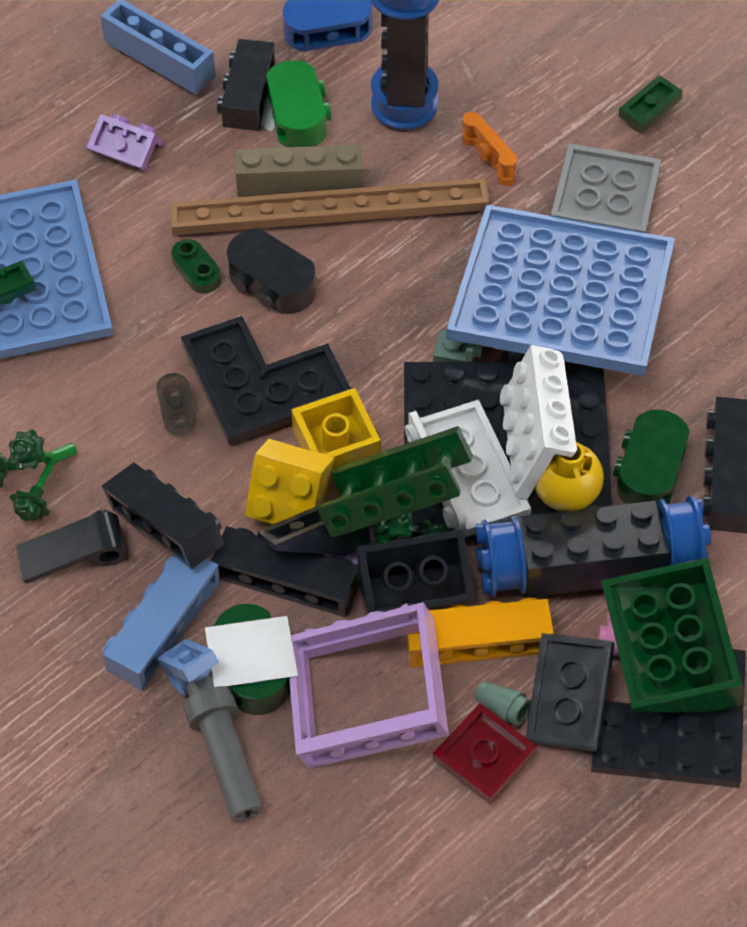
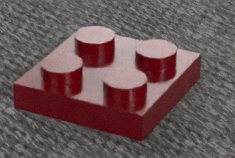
(484, 753)

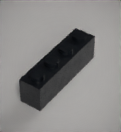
(728, 466)
(164, 514)
(293, 576)

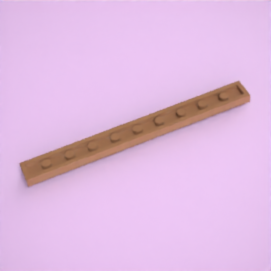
(329, 206)

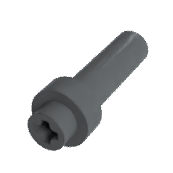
(212, 713)

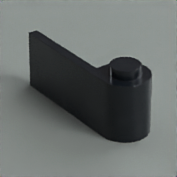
(90, 538)

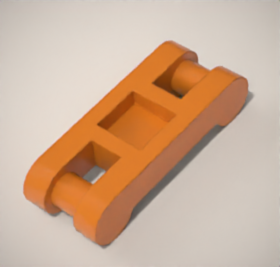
(489, 147)

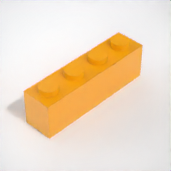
(485, 631)

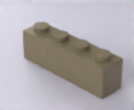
(298, 169)

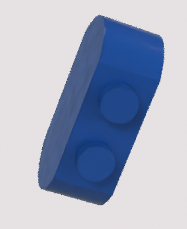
(326, 23)

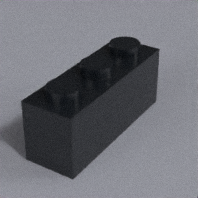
(246, 84)

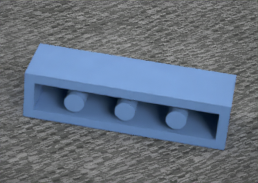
(158, 46)
(159, 620)

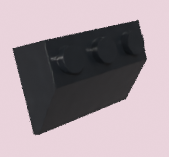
(415, 571)

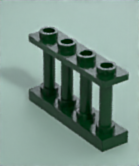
(396, 482)

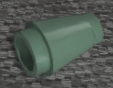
(504, 702)

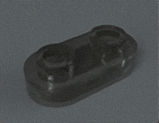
(176, 406)

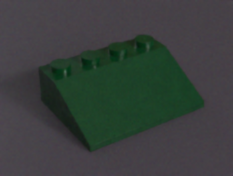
(673, 639)

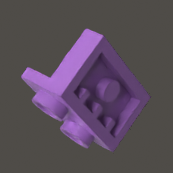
(123, 142)

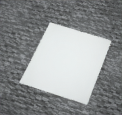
(251, 651)

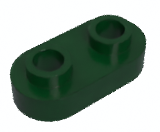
(195, 262)

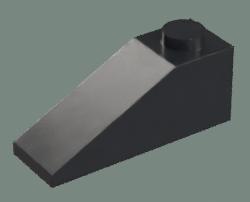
(309, 535)

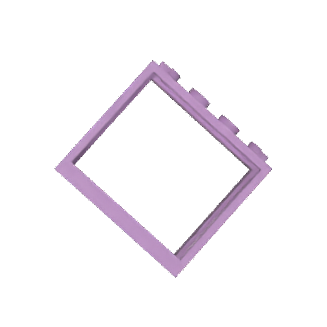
(375, 736)

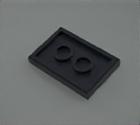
(570, 692)

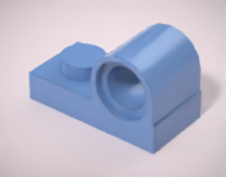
(187, 663)

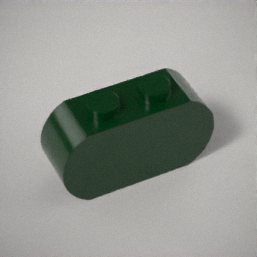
(651, 457)
(260, 696)

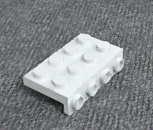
(536, 417)
(483, 481)

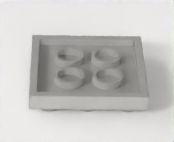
(606, 188)

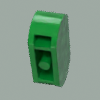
(297, 104)

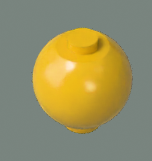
(571, 481)

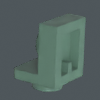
(454, 351)

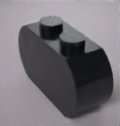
(271, 271)

